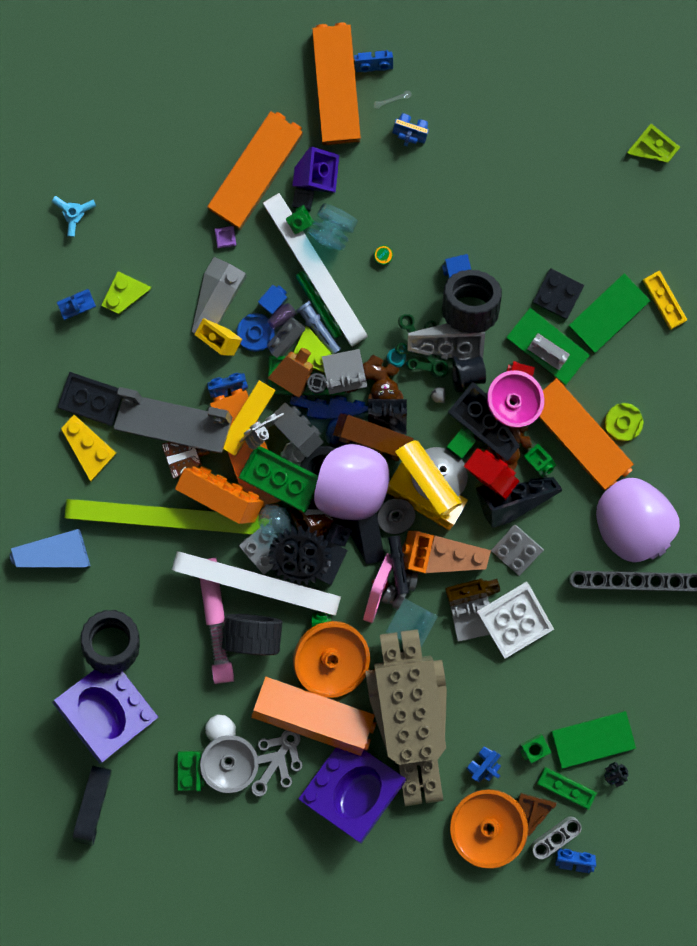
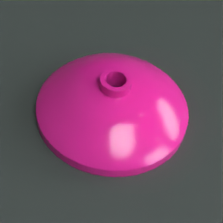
(523, 391)

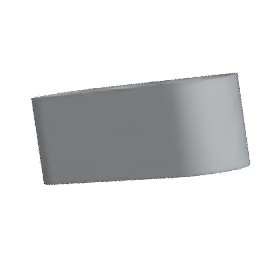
(550, 846)

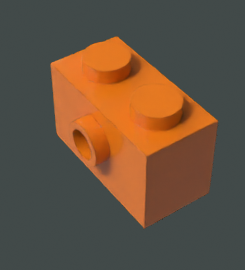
(417, 551)

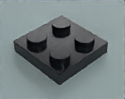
(558, 293)

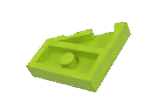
(654, 145)
(123, 293)
(315, 346)

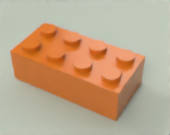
(219, 494)

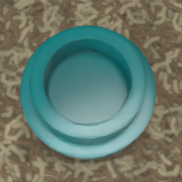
(396, 359)

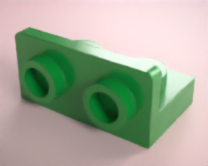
(189, 771)

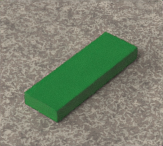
(566, 788)

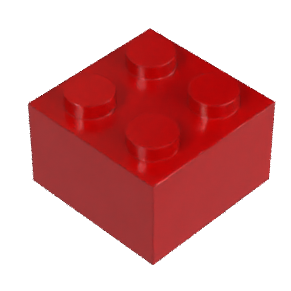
(492, 472)

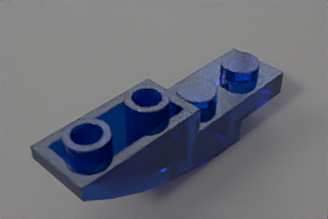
(337, 405)

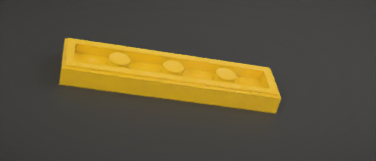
(248, 416)

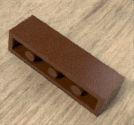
(370, 435)

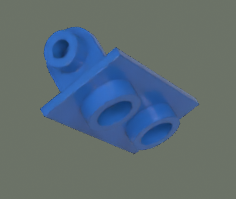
(382, 61)
(220, 385)
(584, 861)

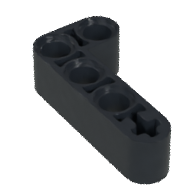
(91, 806)

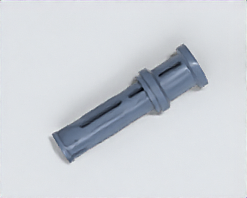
(313, 321)

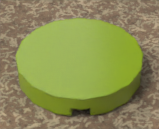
(624, 422)

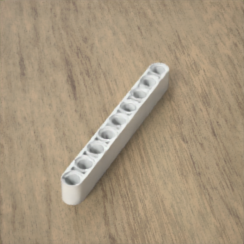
(316, 272)
(256, 583)

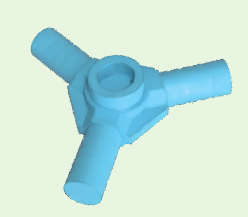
(73, 212)

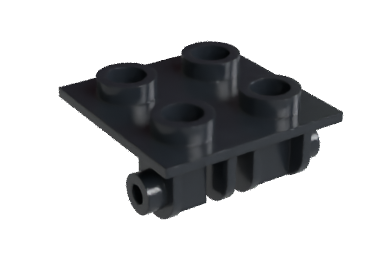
(388, 414)

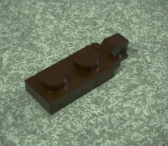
(471, 591)

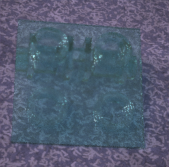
(410, 618)

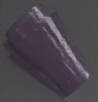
(281, 316)

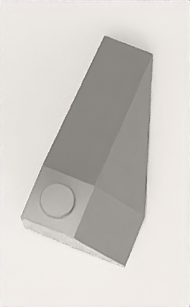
(217, 292)
(446, 342)

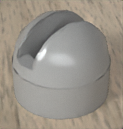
(438, 395)

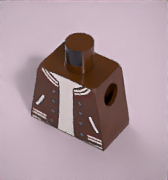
(182, 457)
(312, 518)

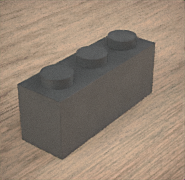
(298, 429)

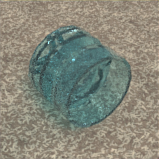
(332, 228)

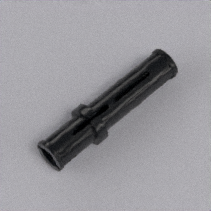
(398, 565)

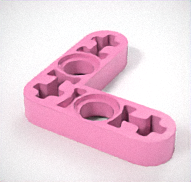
(377, 589)

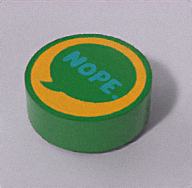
(383, 255)

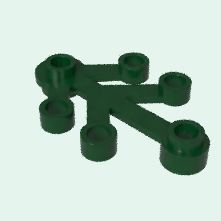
(434, 361)

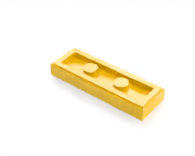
(664, 300)

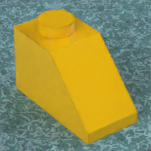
(218, 337)

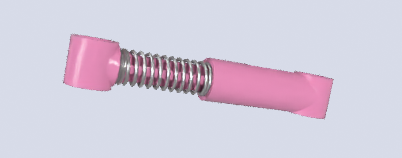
(214, 616)

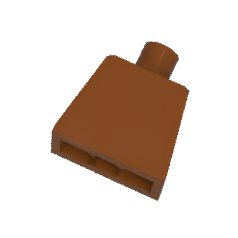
(293, 372)

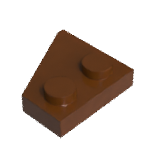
(535, 810)

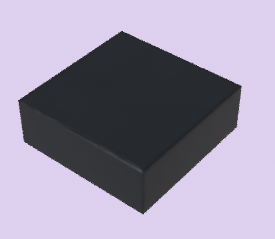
(303, 197)

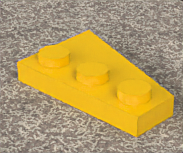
(88, 447)

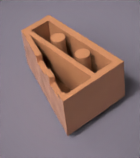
(455, 556)

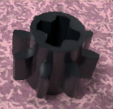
(616, 774)

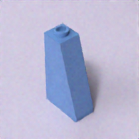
(56, 551)

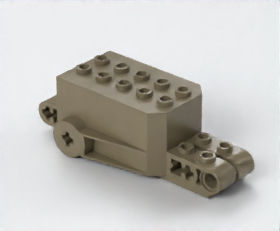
(410, 712)

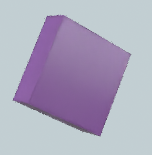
(225, 237)

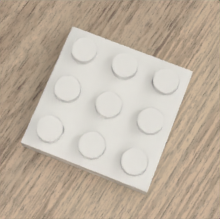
(515, 620)

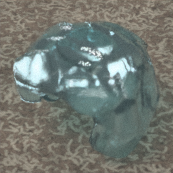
(274, 519)

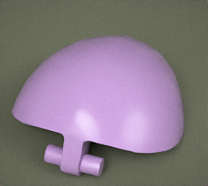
(352, 483)
(636, 520)

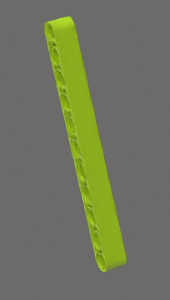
(155, 516)

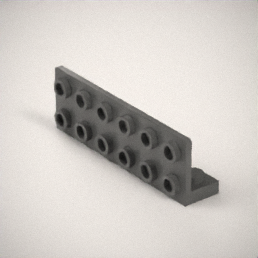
(172, 422)

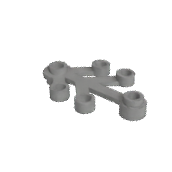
(278, 758)

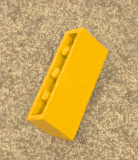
(428, 477)
(402, 487)

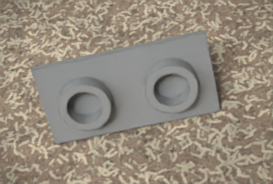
(548, 351)

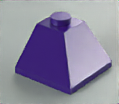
(317, 171)

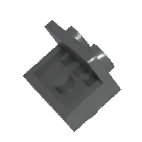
(285, 337)

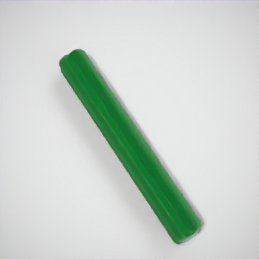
(318, 304)

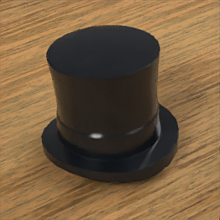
(468, 371)

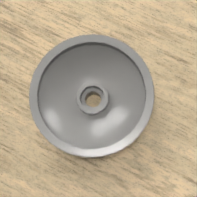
(454, 468)
(231, 776)

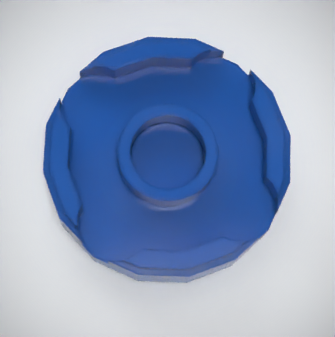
(255, 332)

